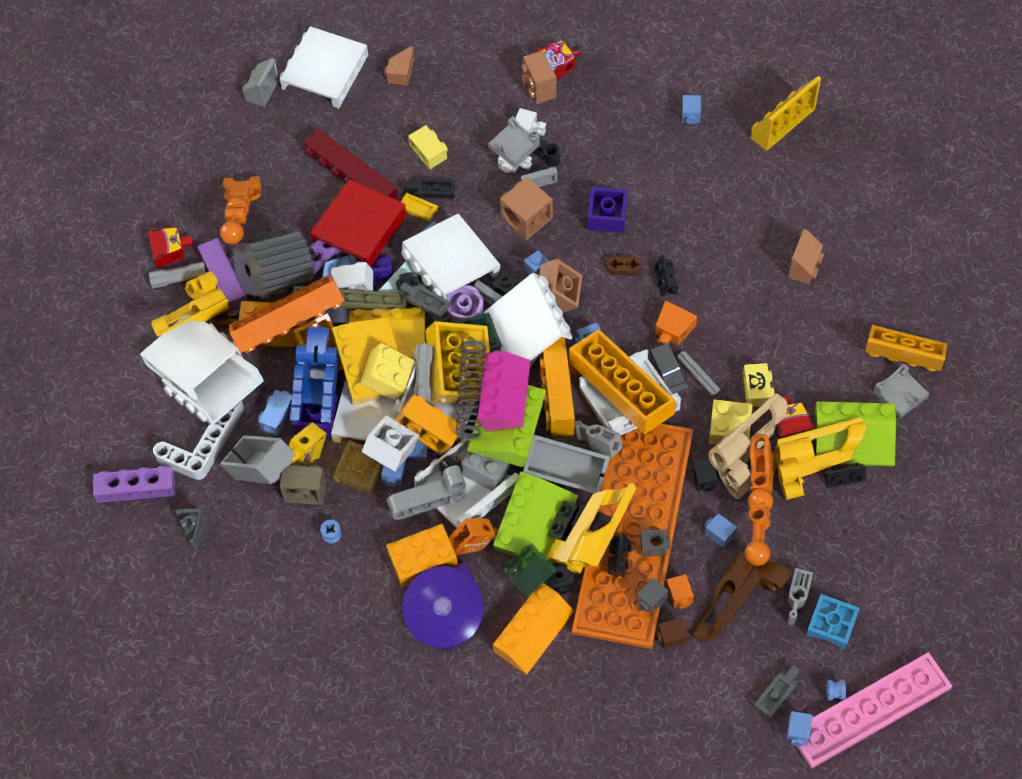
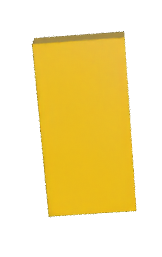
(419, 207)

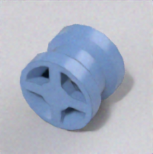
(333, 535)
(836, 689)

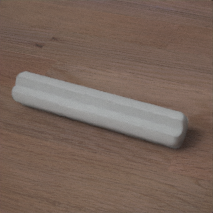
(698, 373)

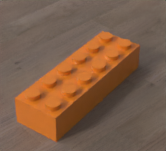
(286, 313)

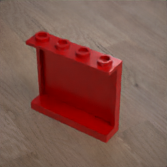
(359, 221)

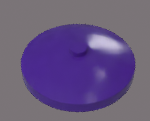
(443, 607)

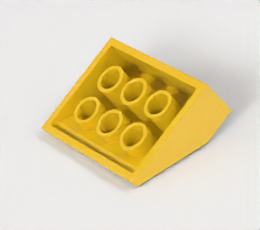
(786, 115)
(406, 325)
(354, 345)
(446, 359)

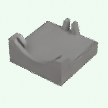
(514, 143)
(901, 390)

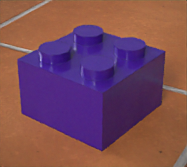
(607, 209)
(312, 413)

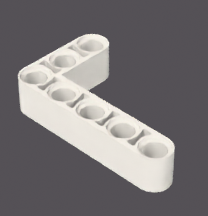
(197, 458)

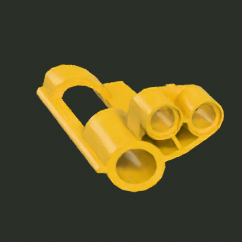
(206, 304)
(797, 459)
(586, 547)

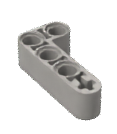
(429, 496)

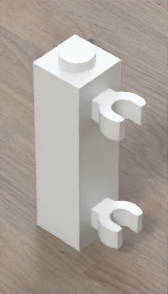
(528, 121)

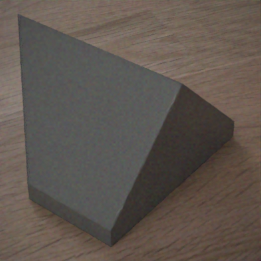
(193, 523)

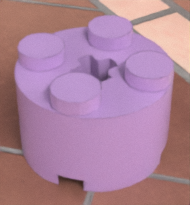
(464, 303)

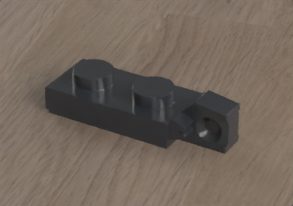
(431, 188)

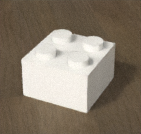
(390, 443)

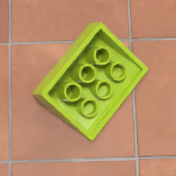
(879, 438)
(514, 443)
(530, 515)

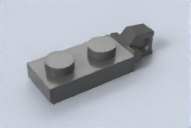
(425, 299)
(777, 692)

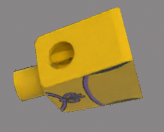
(307, 445)

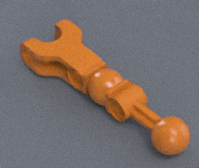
(239, 198)
(760, 500)

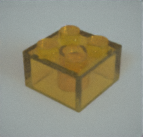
(357, 469)

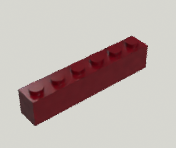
(345, 164)

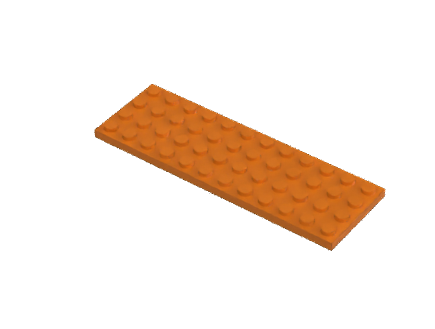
(657, 469)

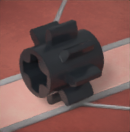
(407, 278)
(448, 462)

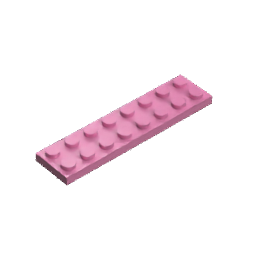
(874, 709)

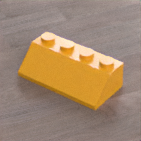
(906, 348)
(533, 628)

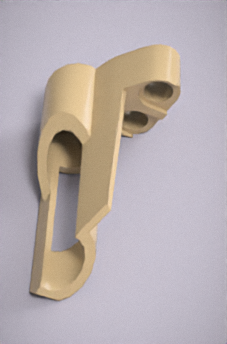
(734, 449)

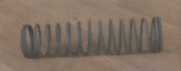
(467, 435)

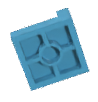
(833, 621)

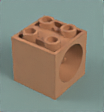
(526, 208)

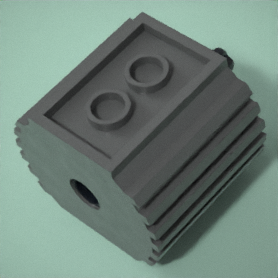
(273, 262)

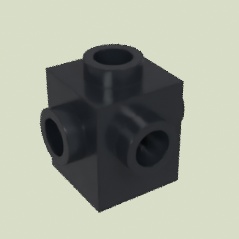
(560, 580)

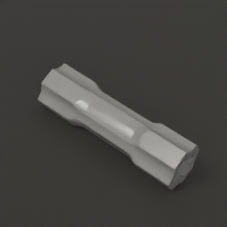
(164, 277)
(423, 358)

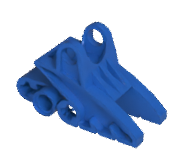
(315, 374)

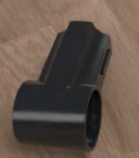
(548, 152)

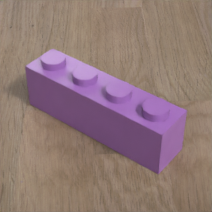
(216, 261)

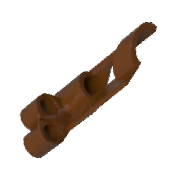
(740, 582)

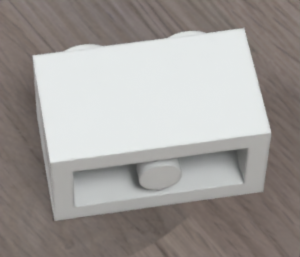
(354, 277)

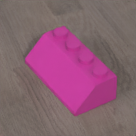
(503, 391)

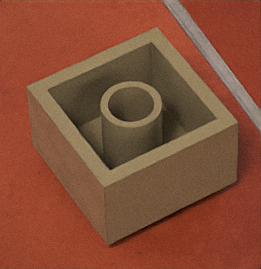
(303, 484)

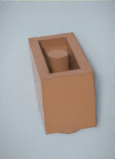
(400, 67)

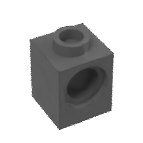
(649, 549)
(651, 596)

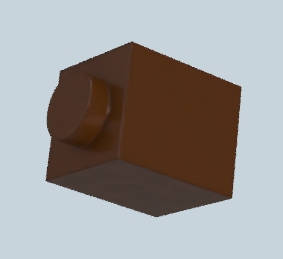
(672, 633)

